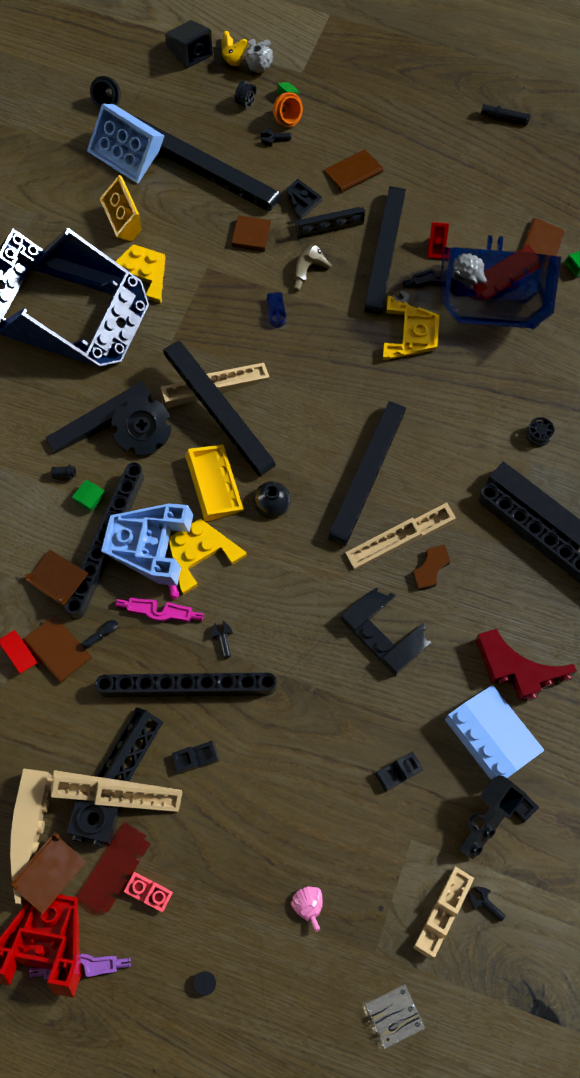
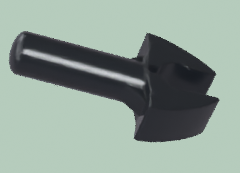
(268, 137)
(223, 638)
(486, 903)

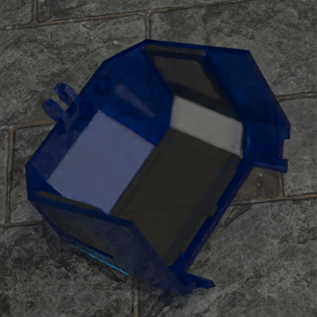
(518, 305)

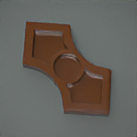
(436, 559)

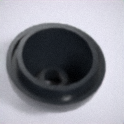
(100, 91)
(272, 505)

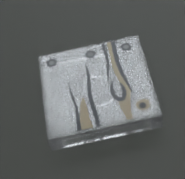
(395, 1016)

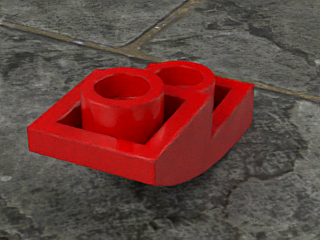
(17, 651)

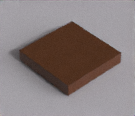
(251, 233)

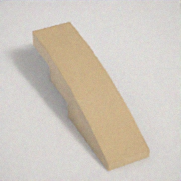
(443, 913)

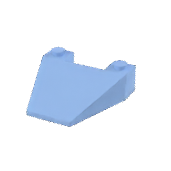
(142, 538)

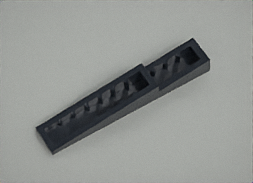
(93, 421)

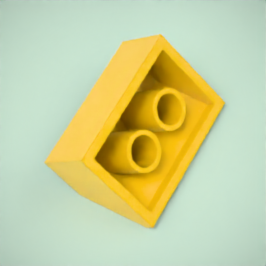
(121, 210)

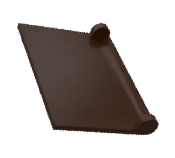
(353, 170)
(544, 237)
(56, 577)
(57, 649)
(47, 873)

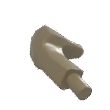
(310, 256)

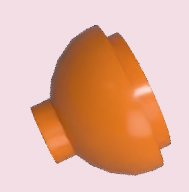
(291, 110)

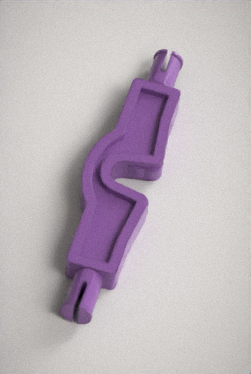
(92, 966)

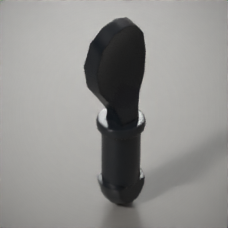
(107, 628)

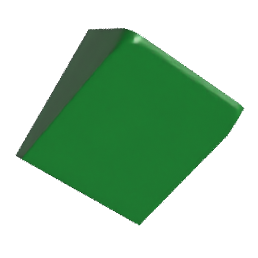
(286, 87)

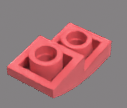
(148, 891)

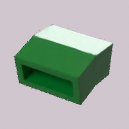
(573, 263)
(88, 495)

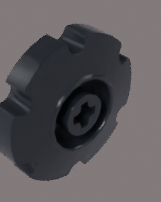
(151, 414)

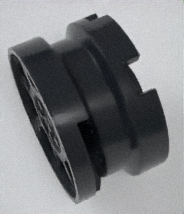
(245, 93)
(540, 431)

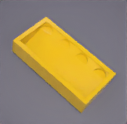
(213, 482)

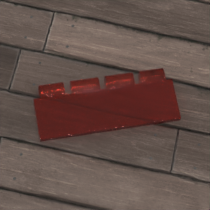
(510, 267)
(108, 873)

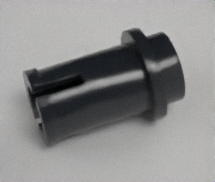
(63, 472)

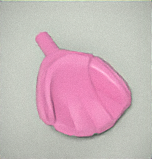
(308, 904)

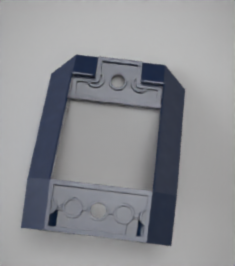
(78, 262)

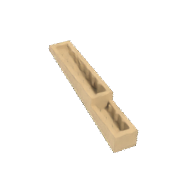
(225, 381)
(401, 536)
(114, 792)

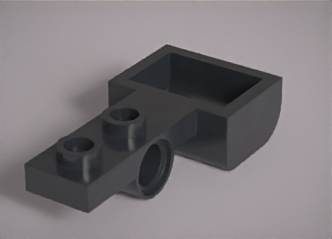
(503, 800)

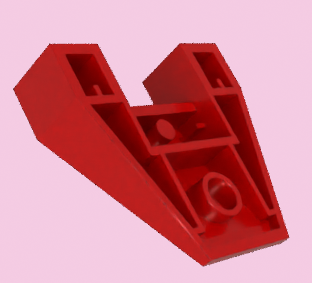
(45, 942)

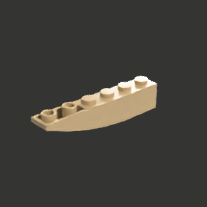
(28, 820)

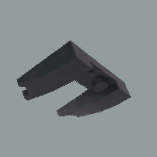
(393, 657)

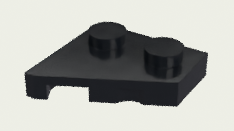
(302, 198)

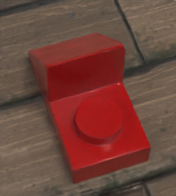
(437, 239)

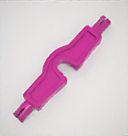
(170, 611)

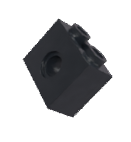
(100, 833)

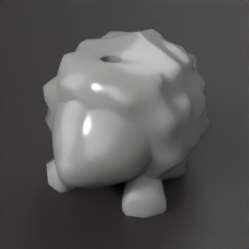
(259, 56)
(468, 270)

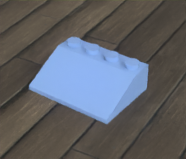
(124, 142)
(494, 734)

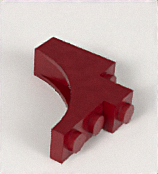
(525, 675)

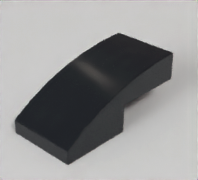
(195, 757)
(399, 771)

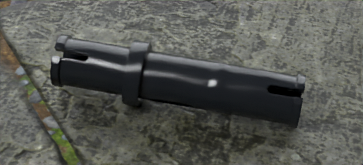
(498, 112)

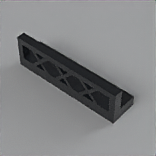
(330, 222)
(126, 742)

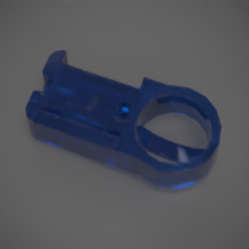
(277, 308)

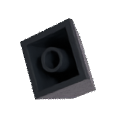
(190, 43)

